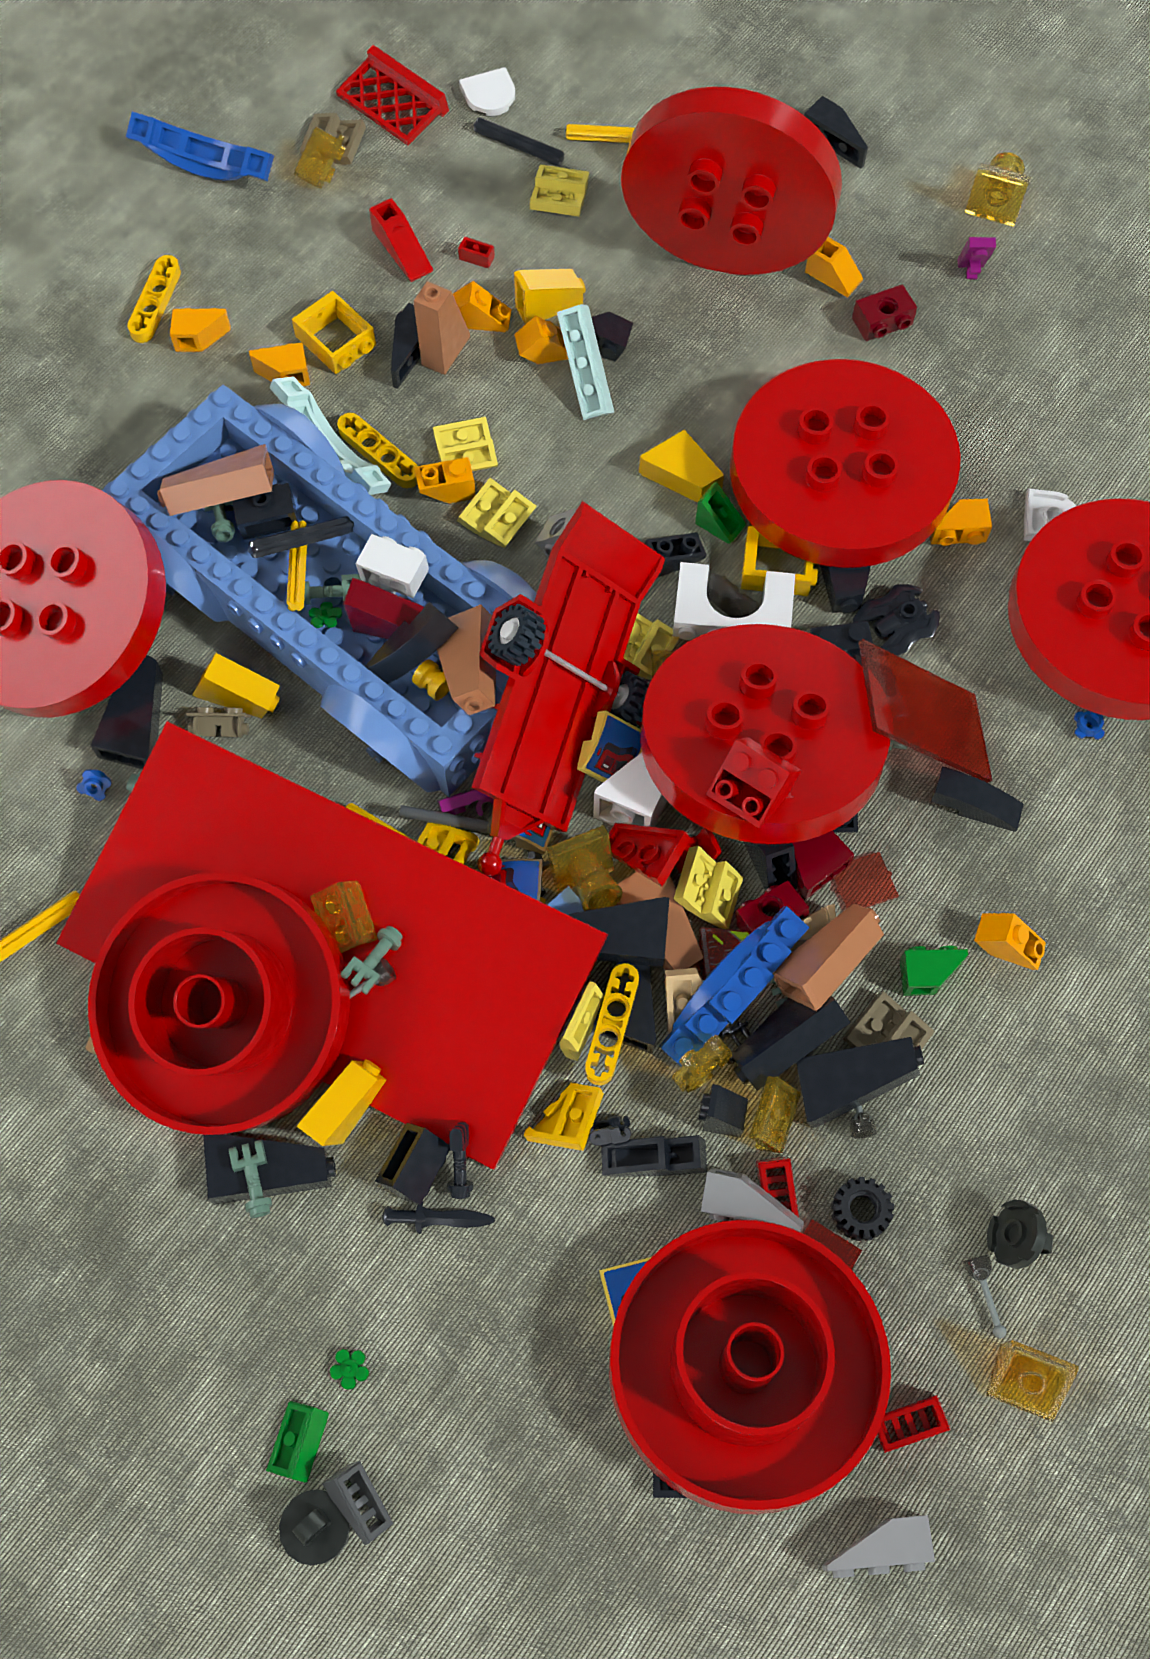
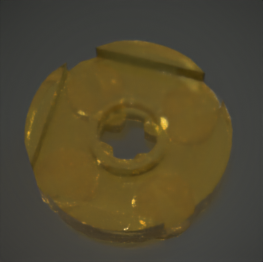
(698, 1065)

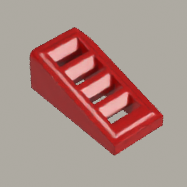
(787, 1177)
(939, 1414)

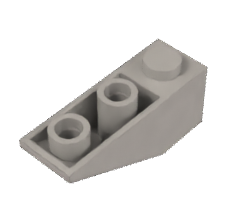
(738, 1197)
(890, 1543)

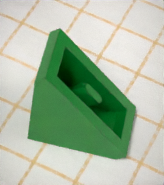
(718, 515)

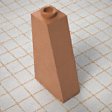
(439, 327)
(218, 481)
(466, 672)
(681, 945)
(828, 957)

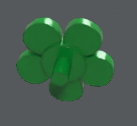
(325, 615)
(349, 1368)

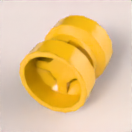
(432, 679)

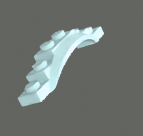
(356, 469)

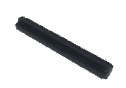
(519, 141)
(300, 537)

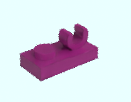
(975, 255)
(456, 803)

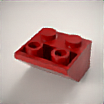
(753, 781)

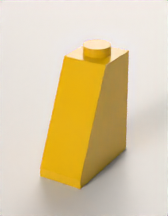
(546, 292)
(681, 466)
(236, 687)
(343, 1103)

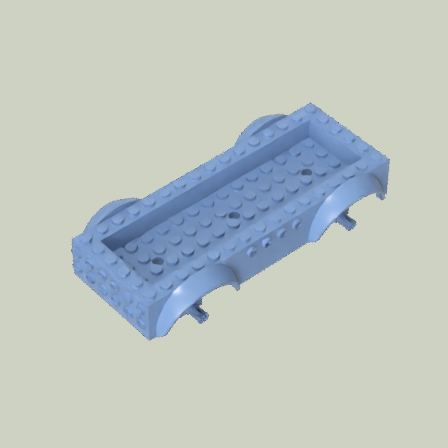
(398, 720)

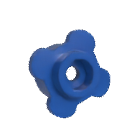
(1094, 719)
(97, 778)

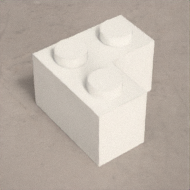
(392, 566)

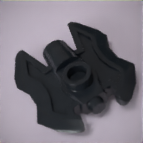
(899, 615)

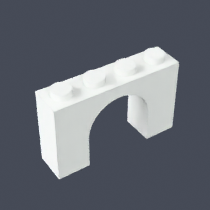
(696, 616)

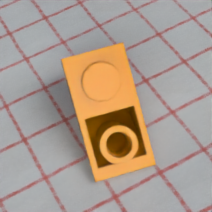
(834, 267)
(482, 309)
(197, 328)
(541, 341)
(281, 362)
(447, 480)
(964, 523)
(1010, 939)

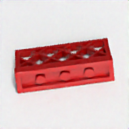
(391, 71)

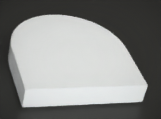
(489, 92)
(1041, 508)

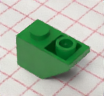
(928, 970)

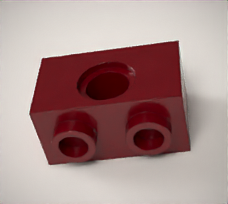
(884, 312)
(752, 912)

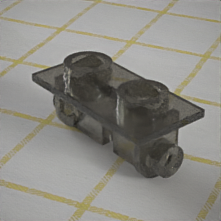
(727, 597)

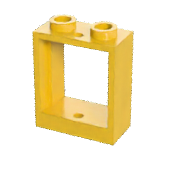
(330, 308)
(754, 579)

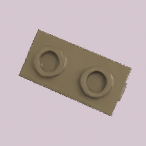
(231, 722)

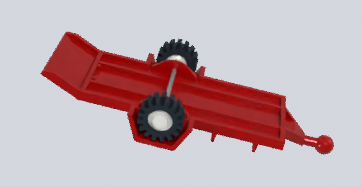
(561, 671)

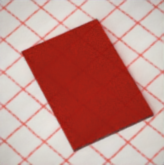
(924, 711)

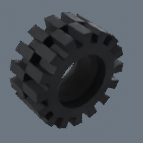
(876, 1194)

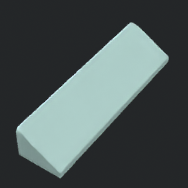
(585, 362)

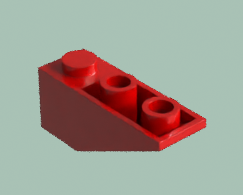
(399, 239)

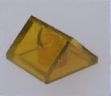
(1030, 1379)

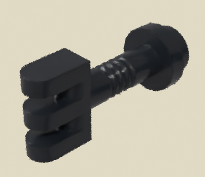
(459, 1140)

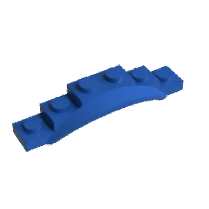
(197, 152)
(734, 983)

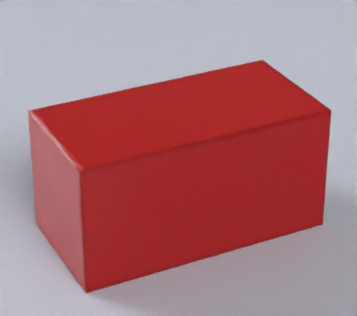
(476, 252)

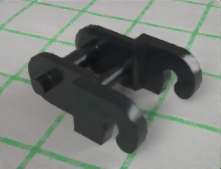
(731, 1033)
(610, 1130)

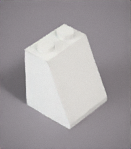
(629, 796)

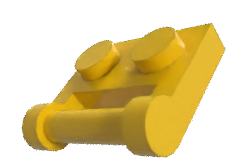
(442, 837)

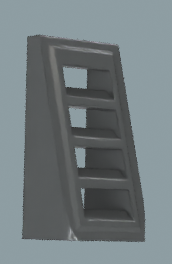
(342, 1498)

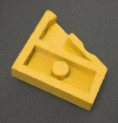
(569, 1118)

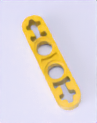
(158, 299)
(379, 449)
(610, 1023)

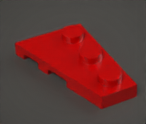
(648, 849)

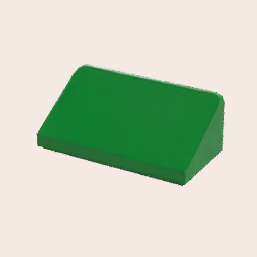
(297, 1441)

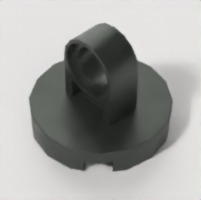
(1018, 1234)
(313, 1528)

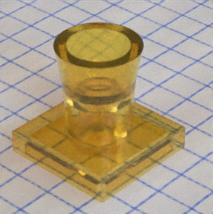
(999, 189)
(586, 864)

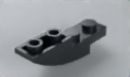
(677, 549)

